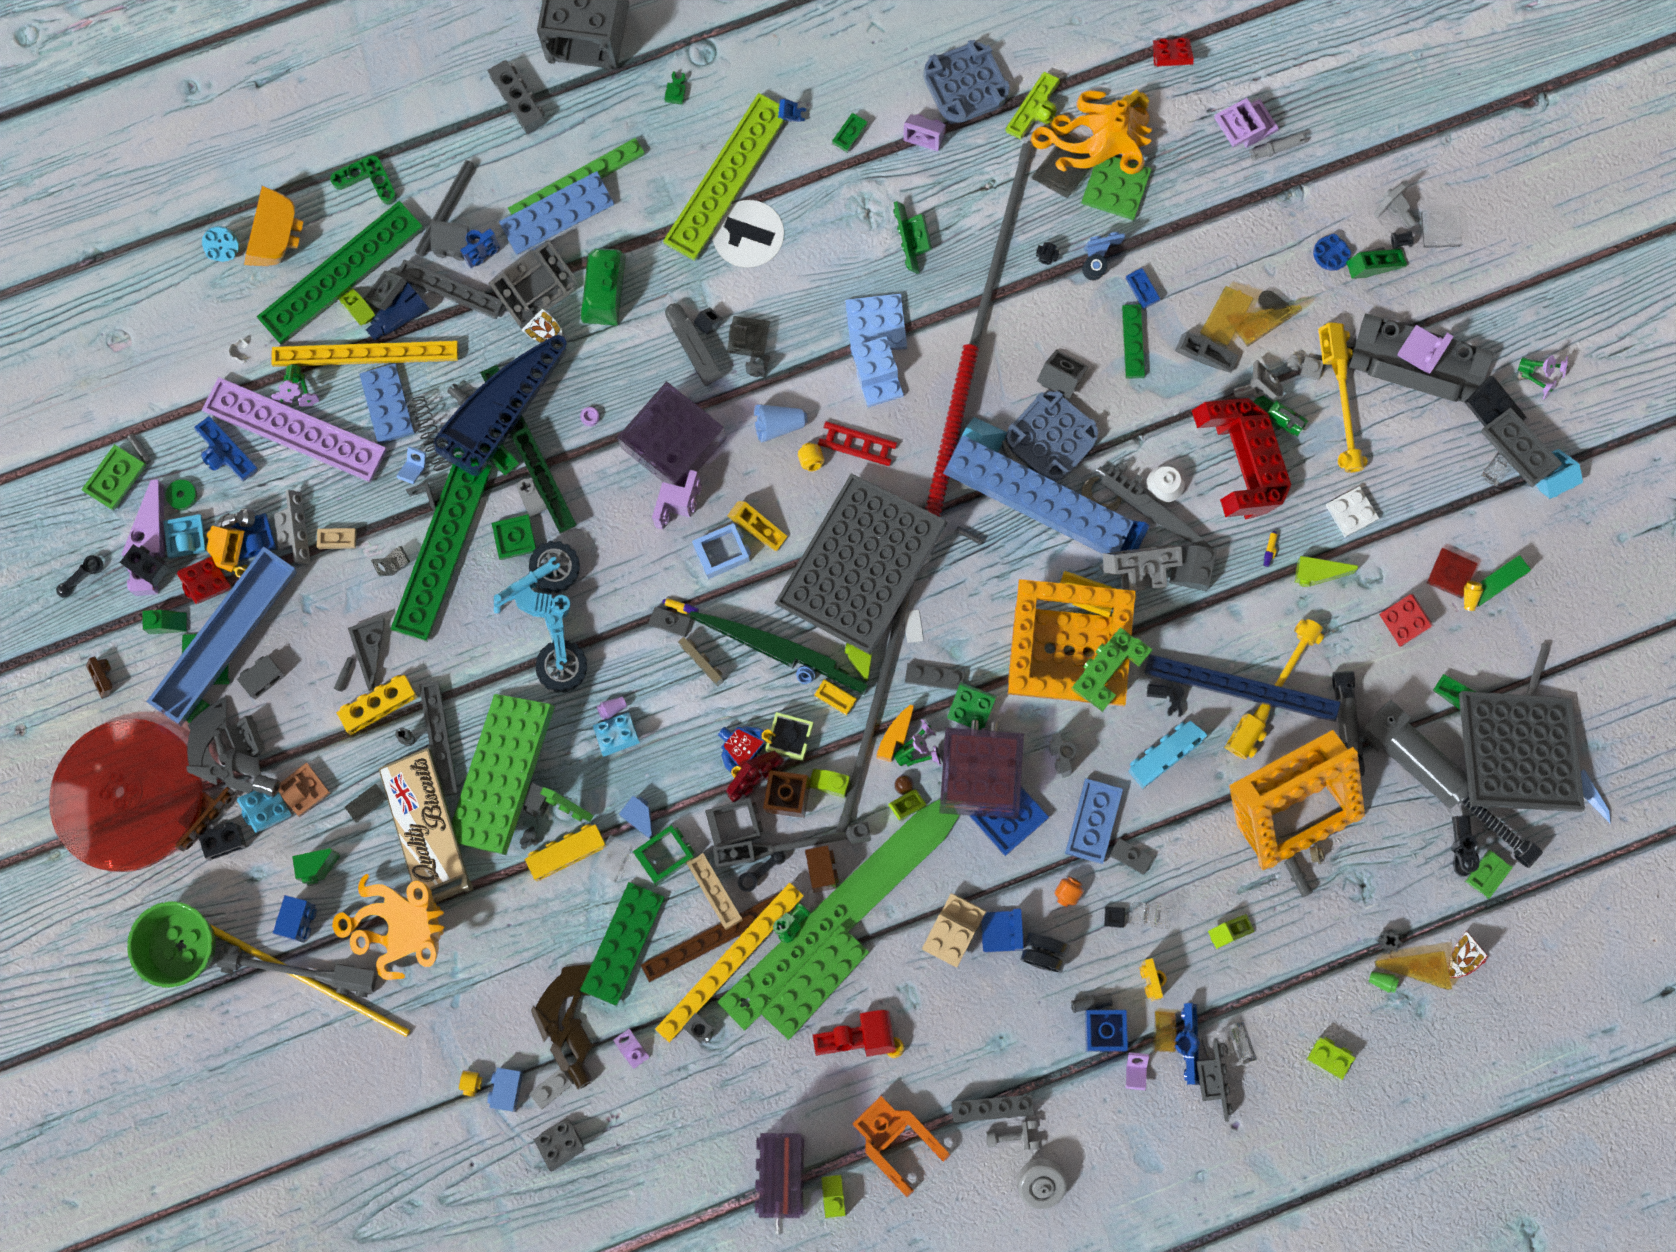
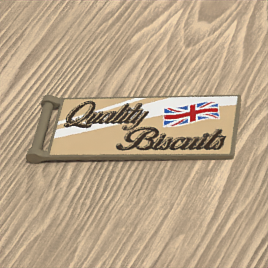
(424, 824)

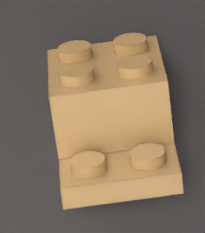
(954, 930)

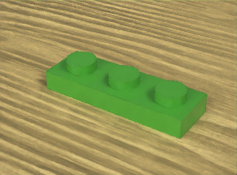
(566, 805)

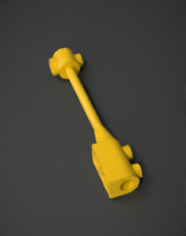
(1335, 353)
(1251, 727)

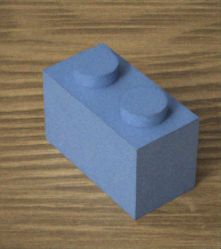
(505, 1089)

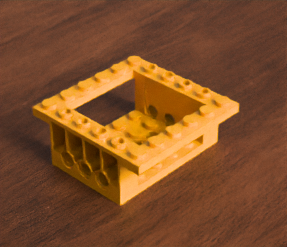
(1052, 675)
(1290, 780)

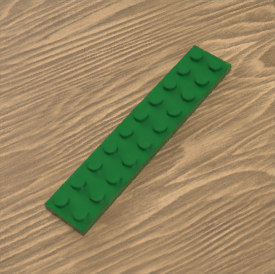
(340, 272)
(440, 552)

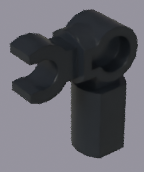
(1162, 691)

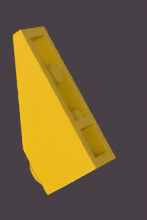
(756, 525)

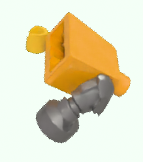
(226, 541)

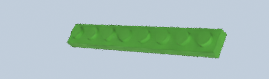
(603, 165)

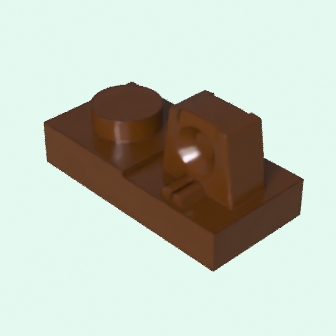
(97, 671)

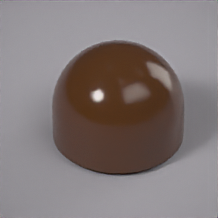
(903, 785)

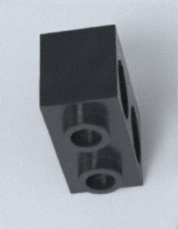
(143, 567)
(223, 846)

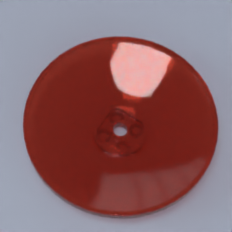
(151, 814)

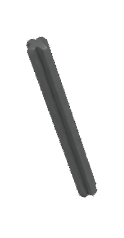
(446, 205)

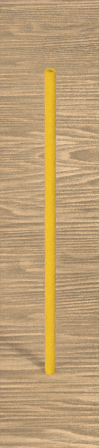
(314, 983)

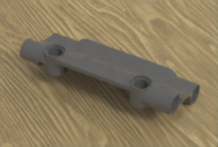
(1451, 378)

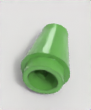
(1384, 981)

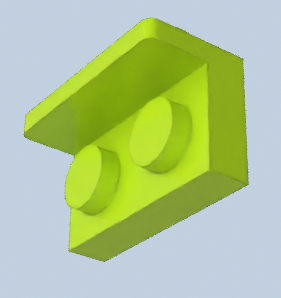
(1331, 1058)

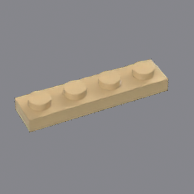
(714, 891)

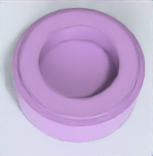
(589, 416)

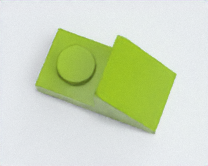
(907, 805)

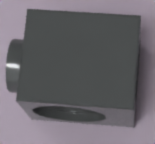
(691, 1025)

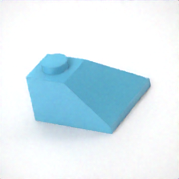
(985, 434)

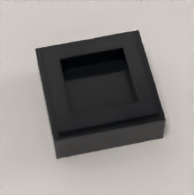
(1114, 917)

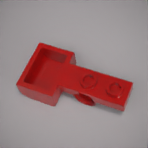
(873, 1035)

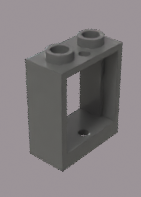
(752, 807)

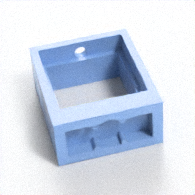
(728, 565)

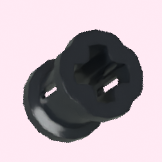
(1402, 239)

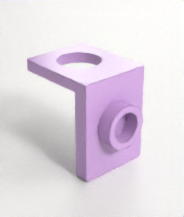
(631, 1049)
(1136, 1071)

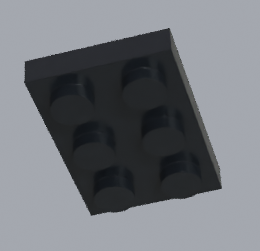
(1491, 401)

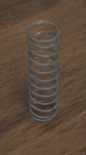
(429, 426)

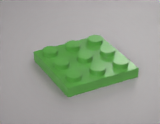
(1115, 190)

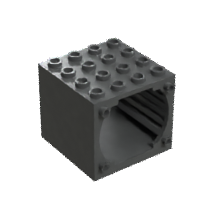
(583, 31)

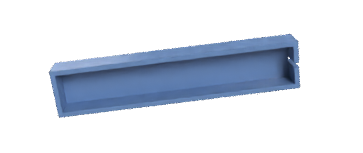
(1037, 496)
(222, 636)

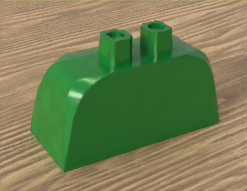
(603, 287)

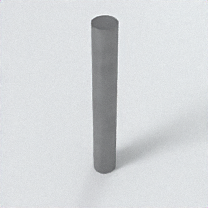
(1537, 669)

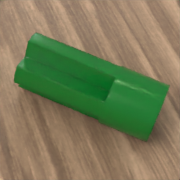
(199, 708)

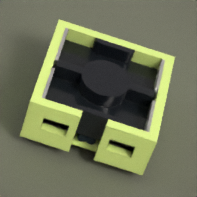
(790, 736)

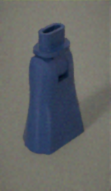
(405, 307)

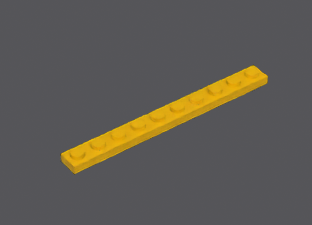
(364, 353)
(728, 962)

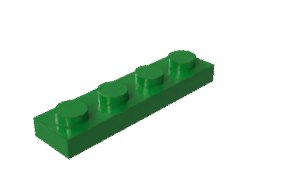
(1133, 341)

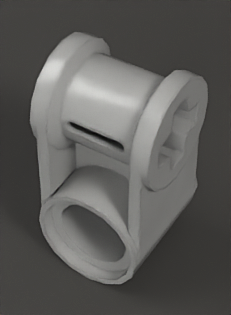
(532, 500)

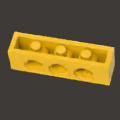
(388, 705)

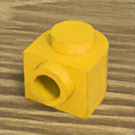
(470, 1083)

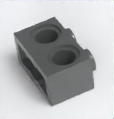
(535, 802)

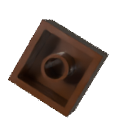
(787, 794)
(820, 868)

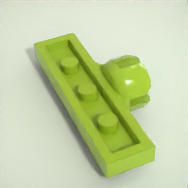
(1035, 106)

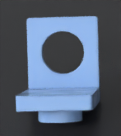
(412, 468)

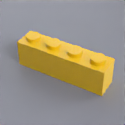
(566, 852)

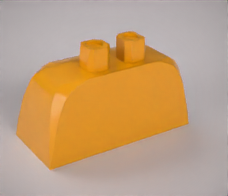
(272, 229)

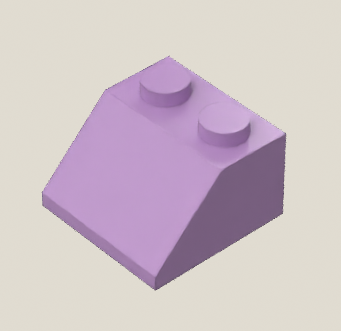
(924, 131)

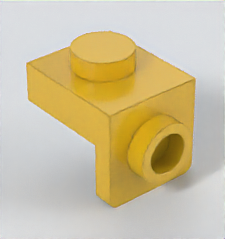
(1137, 98)

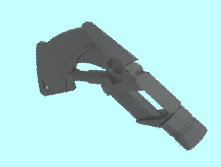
(201, 764)

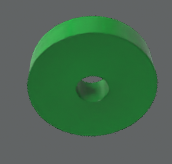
(177, 487)

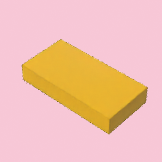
(835, 697)

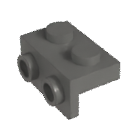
(245, 737)

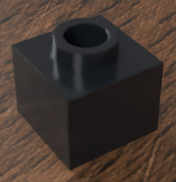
(708, 320)

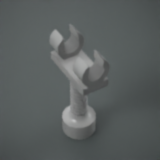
(992, 1138)

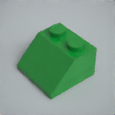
(314, 865)

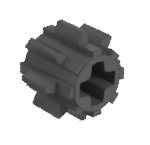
(1393, 946)

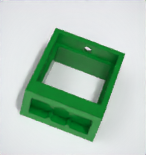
(688, 850)

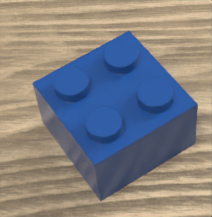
(295, 919)
(1106, 1031)

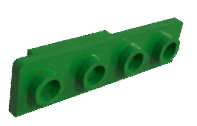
(913, 234)

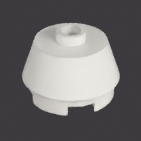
(1165, 484)

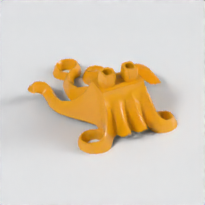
(1115, 131)
(410, 921)

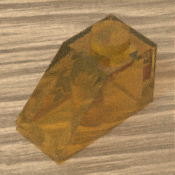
(1164, 1032)

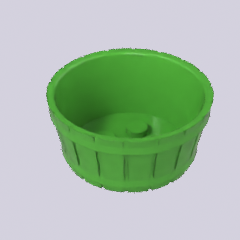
(154, 941)

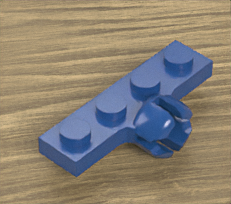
(223, 450)
(1189, 1043)

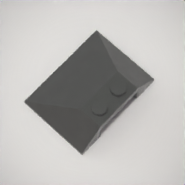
(534, 283)

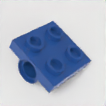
(477, 252)
(256, 537)

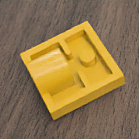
(1153, 987)

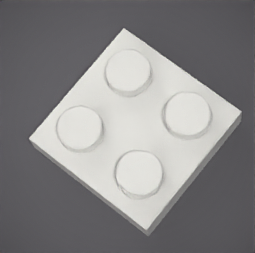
(1352, 512)

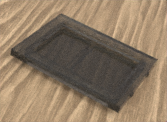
(1061, 181)

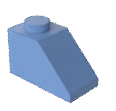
(638, 815)

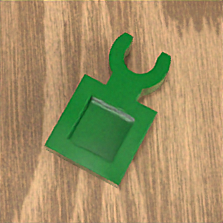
(675, 91)

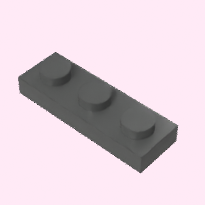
(933, 677)

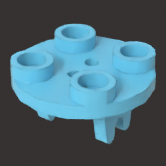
(211, 243)

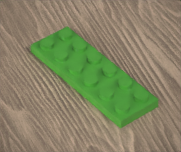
(814, 982)

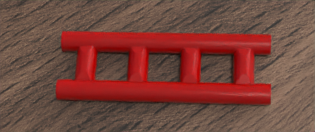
(847, 449)

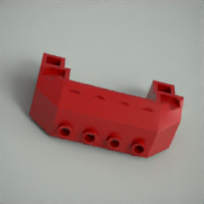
(1256, 452)

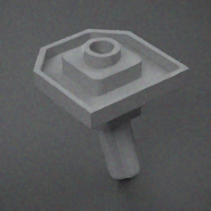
(1397, 204)
(1263, 383)

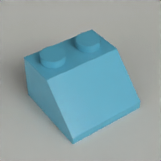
(1563, 478)

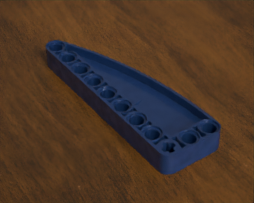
(483, 411)

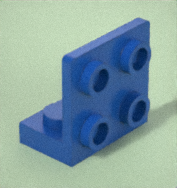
(1002, 931)

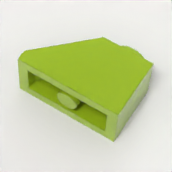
(357, 307)
(860, 660)
(829, 782)
(1231, 931)
(833, 1196)

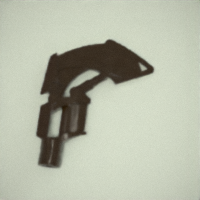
(547, 1020)

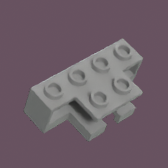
(1143, 566)

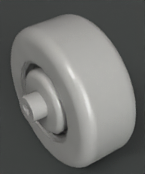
(1041, 1183)

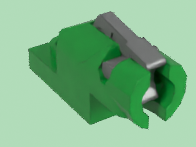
(1282, 416)

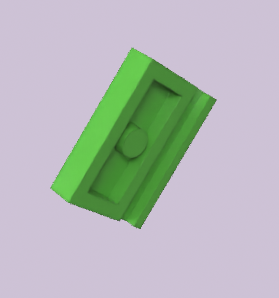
(1489, 875)

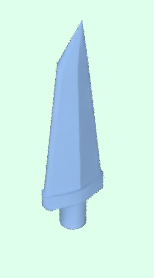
(1593, 797)

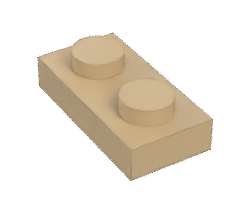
(336, 538)

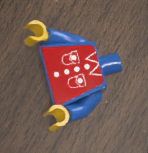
(742, 746)

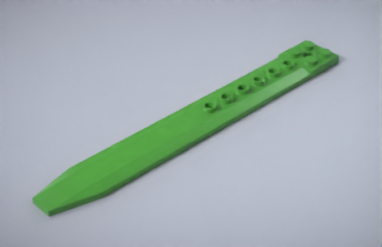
(842, 907)

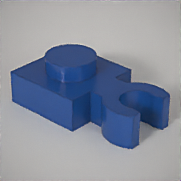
(789, 111)

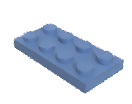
(386, 403)
(1093, 821)

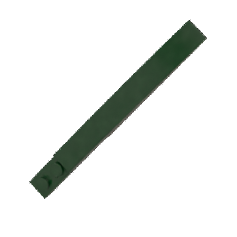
(538, 468)
(781, 649)

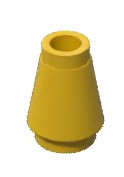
(1472, 594)

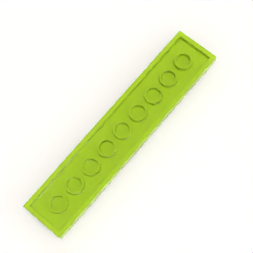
(725, 178)

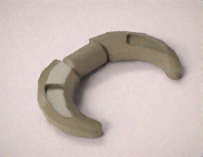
(1087, 492)

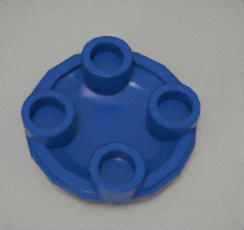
(1331, 252)

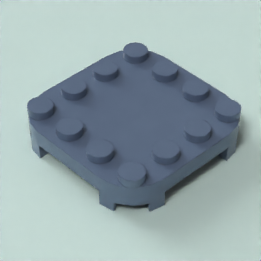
(965, 82)
(1052, 436)

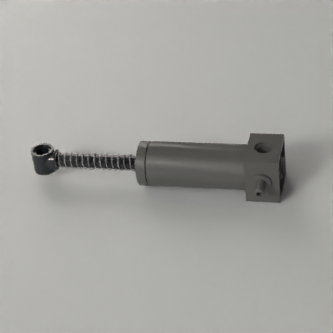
(1435, 771)

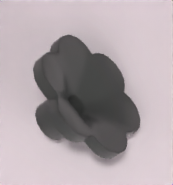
(529, 838)

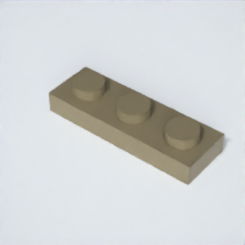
(701, 660)

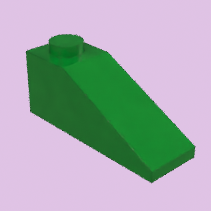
(1375, 262)

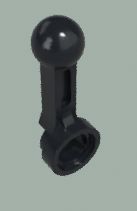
(64, 589)
(776, 859)

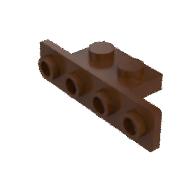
(208, 811)

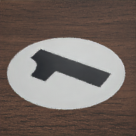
(749, 234)

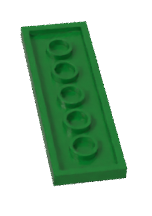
(622, 944)

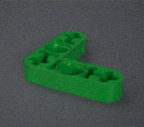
(366, 171)

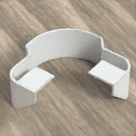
(236, 344)

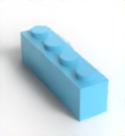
(1166, 754)

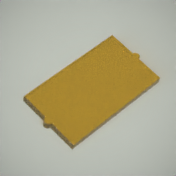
(1226, 315)

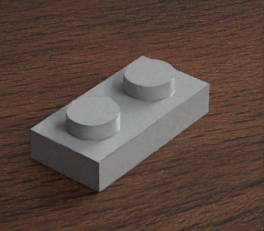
(551, 1089)

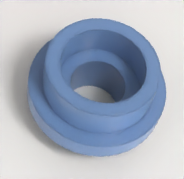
(802, 677)

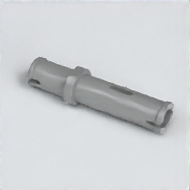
(1269, 149)

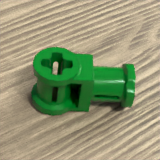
(790, 923)

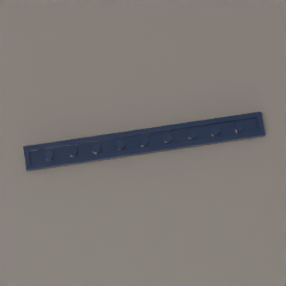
(1242, 688)

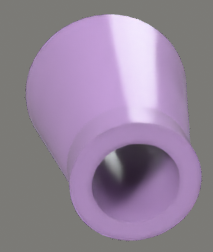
(611, 707)

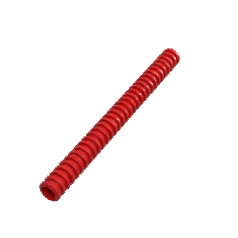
(952, 427)

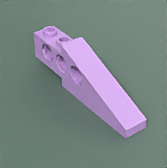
(148, 523)

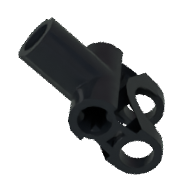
(1462, 838)

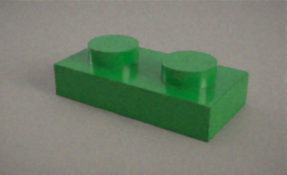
(849, 132)

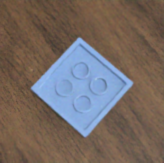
(876, 318)

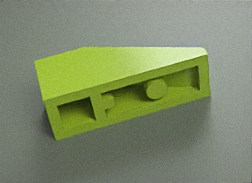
(1317, 571)

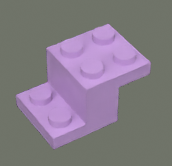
(1246, 123)
(676, 500)

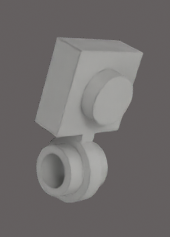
(1310, 368)

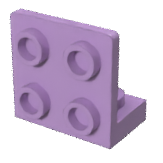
(1424, 349)

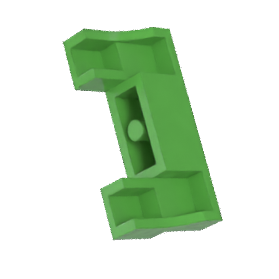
(1109, 658)

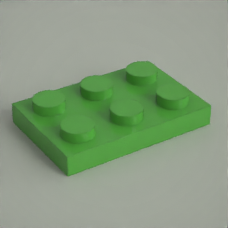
(114, 477)

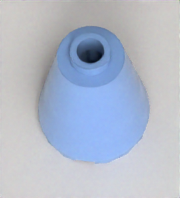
(777, 421)

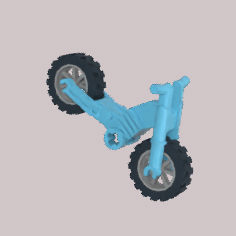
(547, 607)

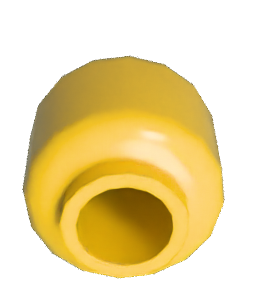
(810, 457)

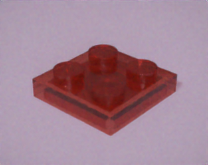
(1451, 572)

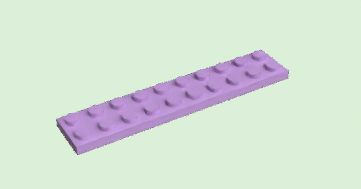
(294, 429)

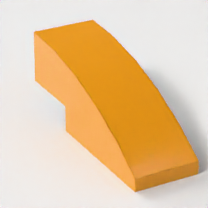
(895, 734)

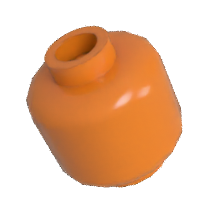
(1068, 891)

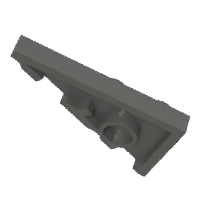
(367, 644)

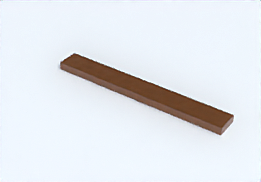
(701, 944)

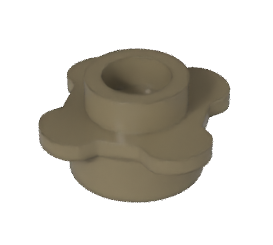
(1317, 854)

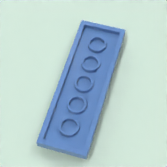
(556, 213)

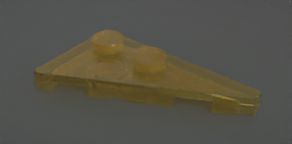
(1262, 322)
(1427, 968)

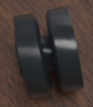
(1044, 954)

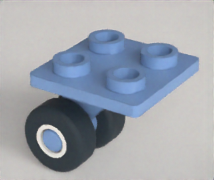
(1096, 264)

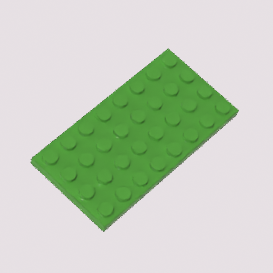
(501, 773)

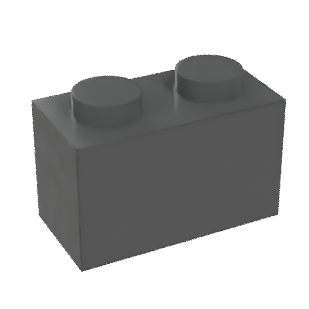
(260, 677)

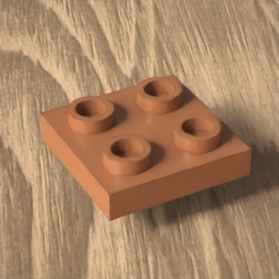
(303, 790)

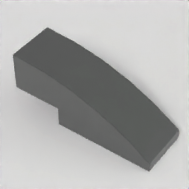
(1206, 352)

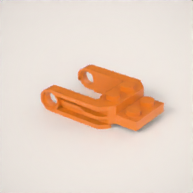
(882, 1125)

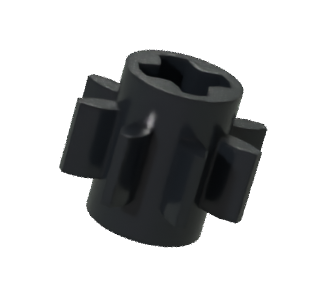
(1047, 253)

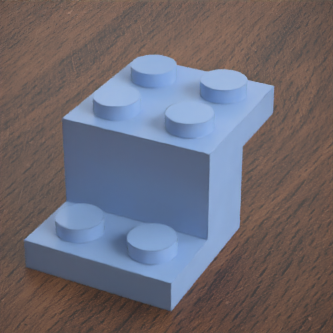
(876, 371)

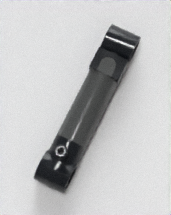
(1344, 687)

